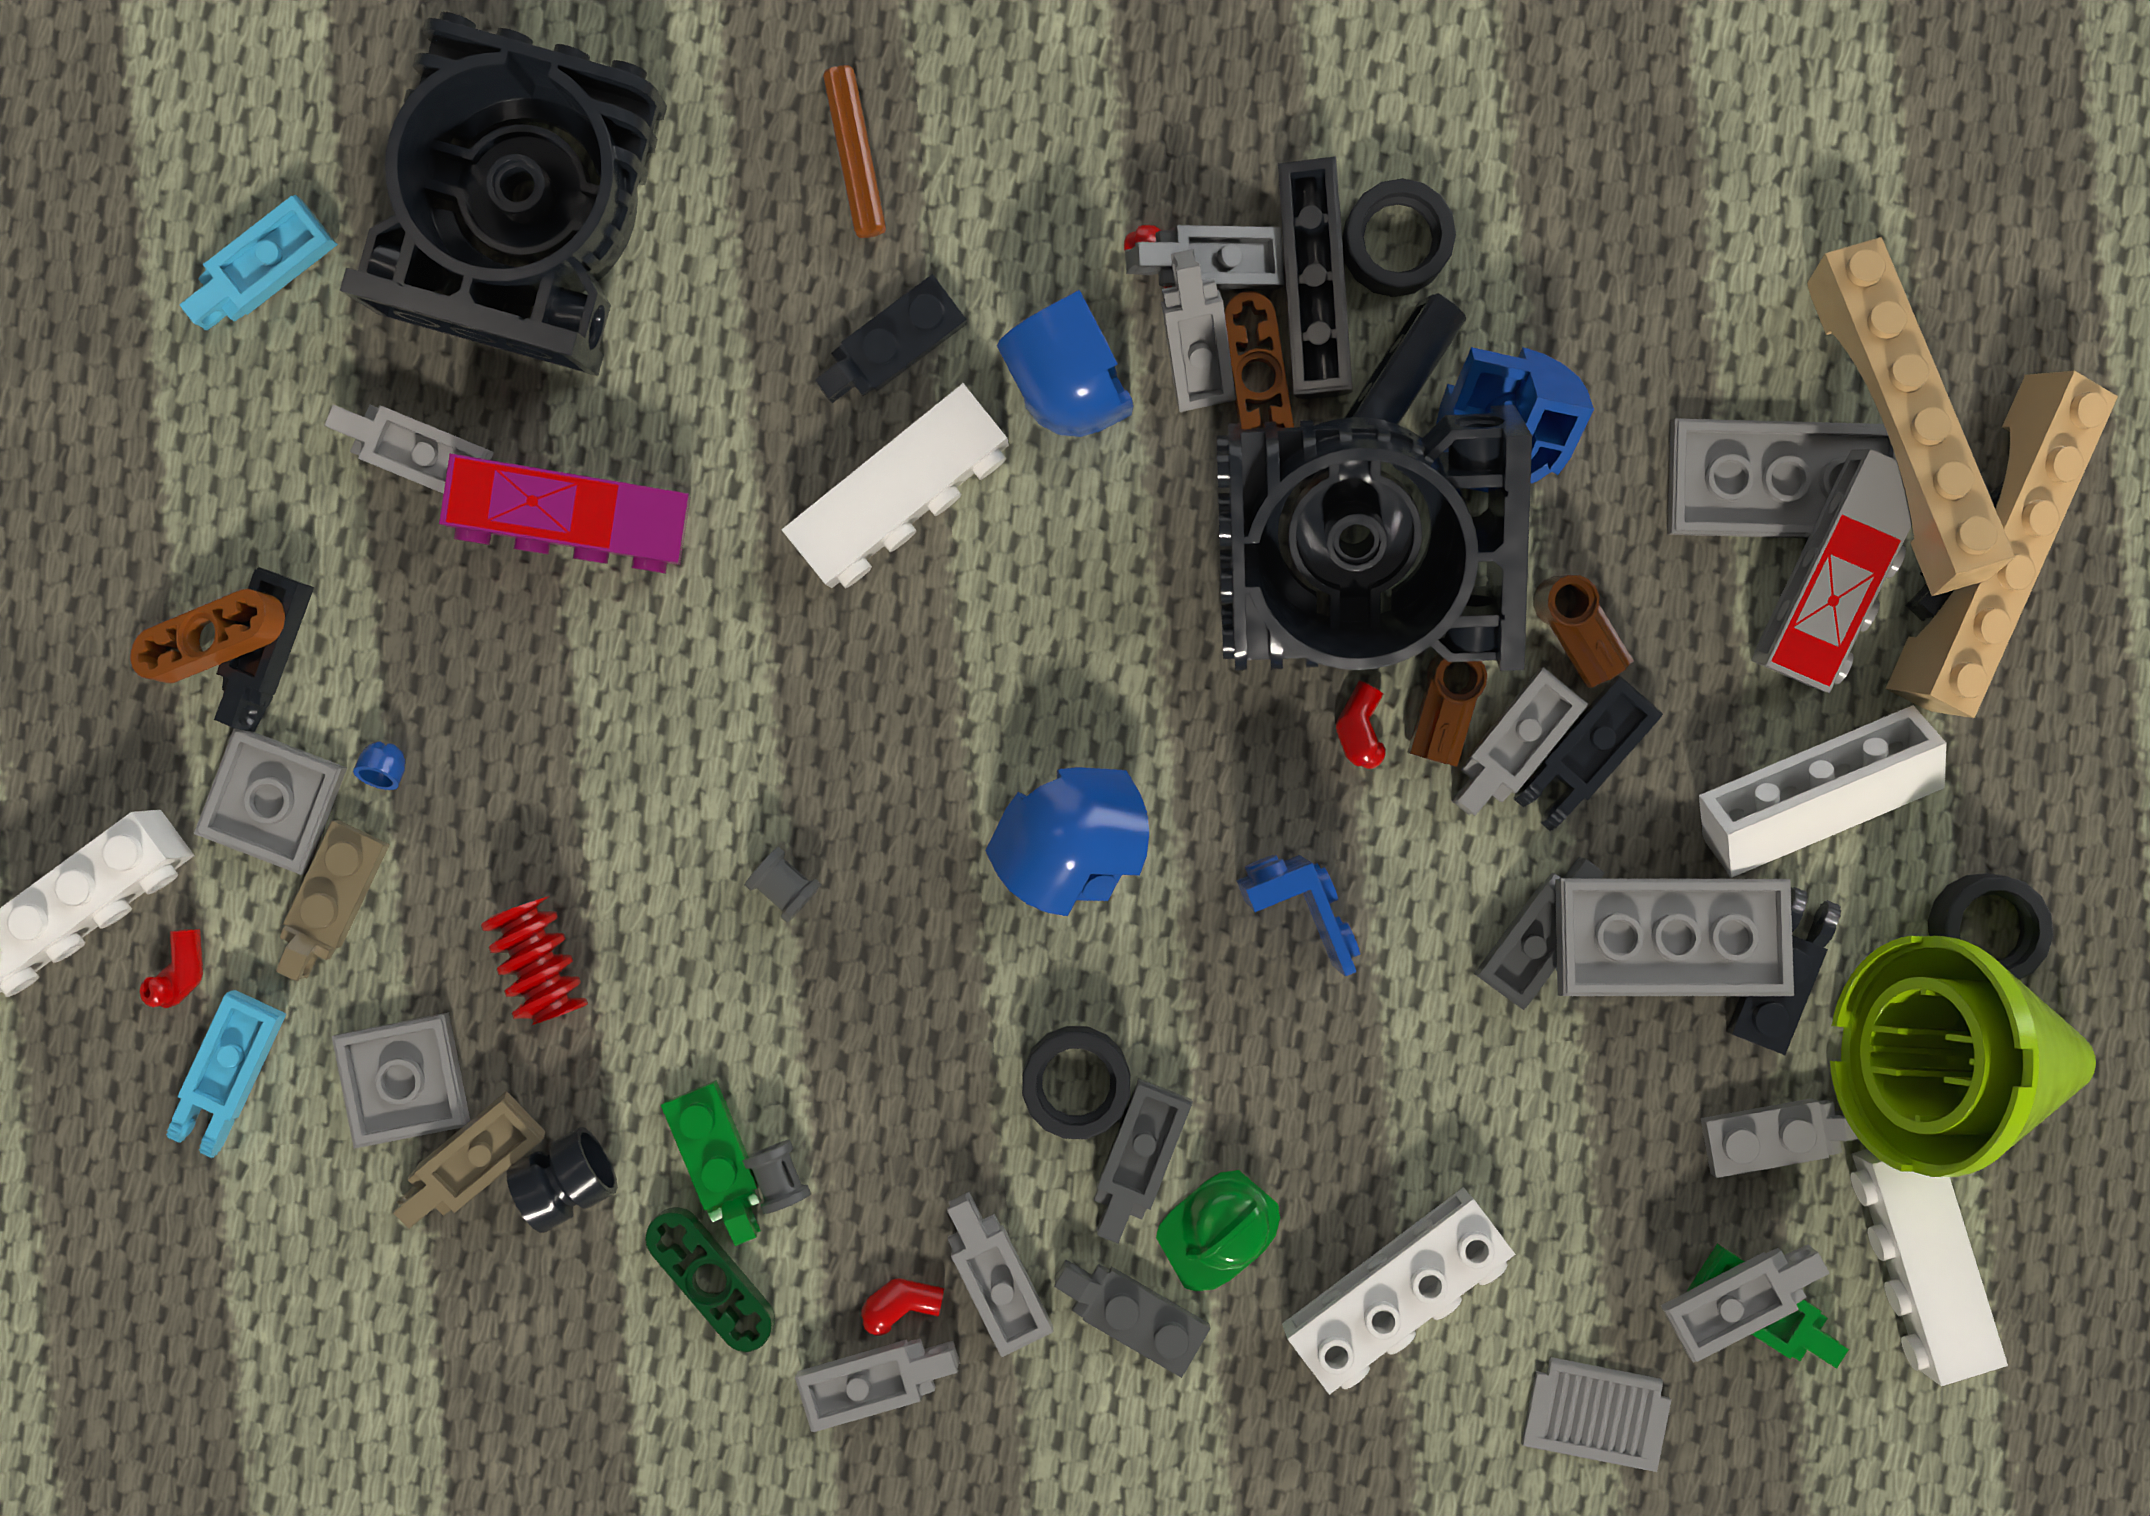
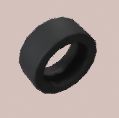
(1408, 194)
(2033, 913)
(1067, 1125)

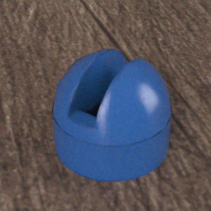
(380, 766)

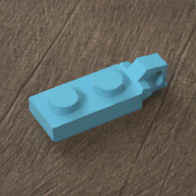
(258, 264)

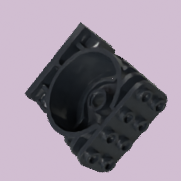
(465, 91)
(1437, 603)

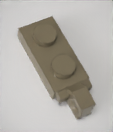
(329, 897)
(469, 1160)

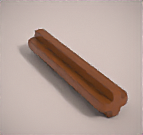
(854, 151)

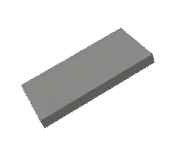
(1758, 474)
(1674, 937)

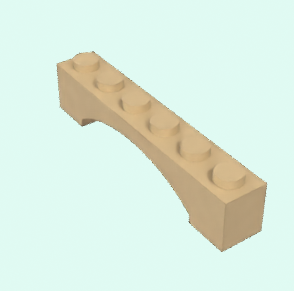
(2051, 443)
(1949, 506)

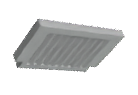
(1597, 1414)

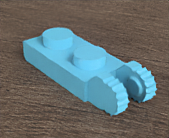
(225, 1068)

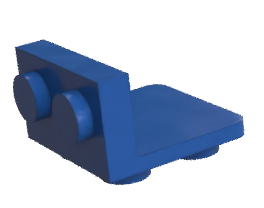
(1276, 880)

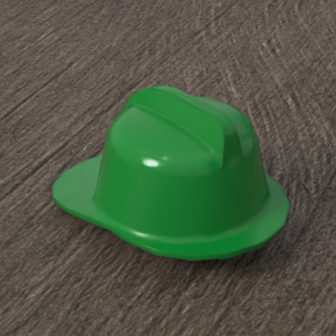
(1218, 1230)

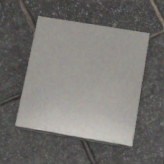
(270, 800)
(401, 1080)

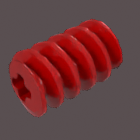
(534, 962)

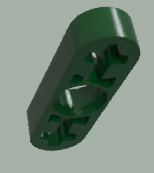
(705, 1302)

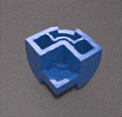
(1066, 369)
(1541, 388)
(1071, 839)

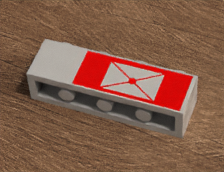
(1839, 574)

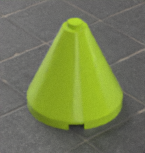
(1949, 1056)

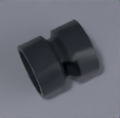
(571, 1175)

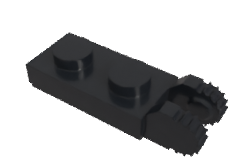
(1591, 749)
(1773, 1019)

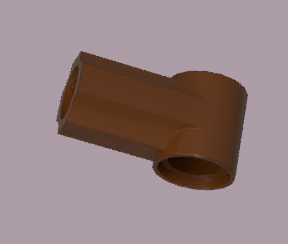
(1586, 632)
(1446, 714)

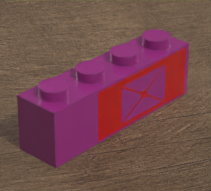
(564, 510)

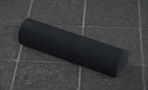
(1315, 278)
(1407, 363)

